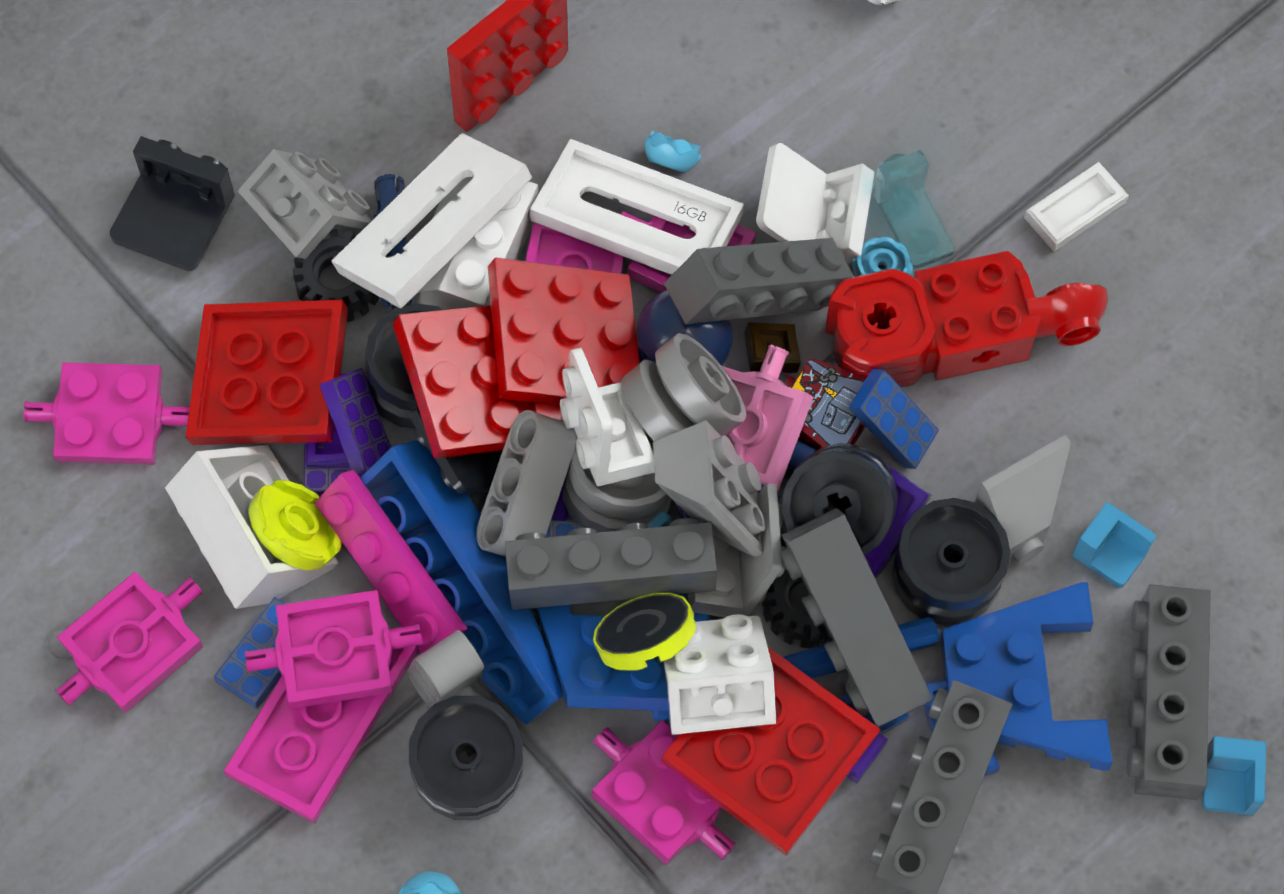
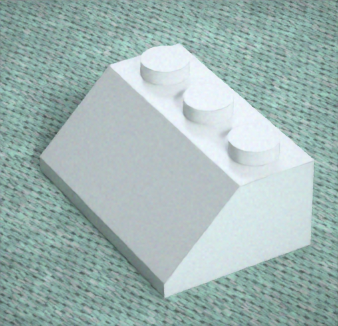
(464, 278)
(214, 501)

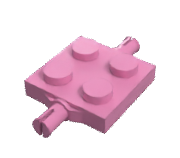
(772, 417)

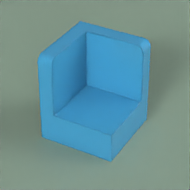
(1114, 545)
(1235, 776)

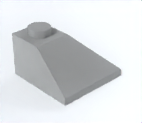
(1026, 497)

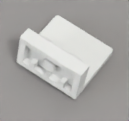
(721, 678)

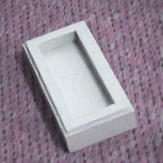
(1076, 206)

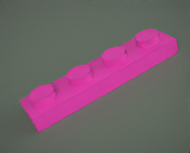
(387, 560)

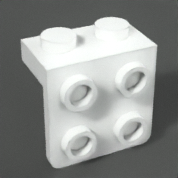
(809, 204)
(606, 428)

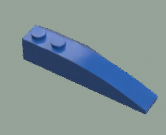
(442, 535)

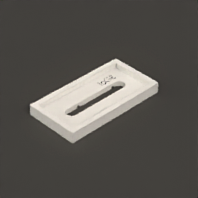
(596, 171)
(402, 276)

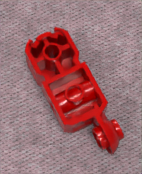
(954, 318)

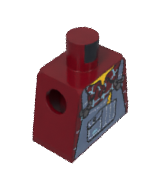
(833, 391)

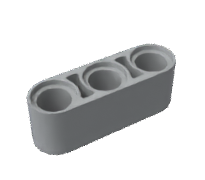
(526, 480)
(445, 669)

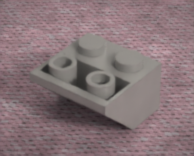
(712, 484)

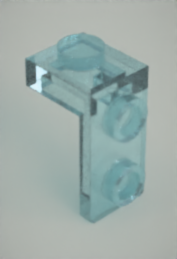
(909, 210)

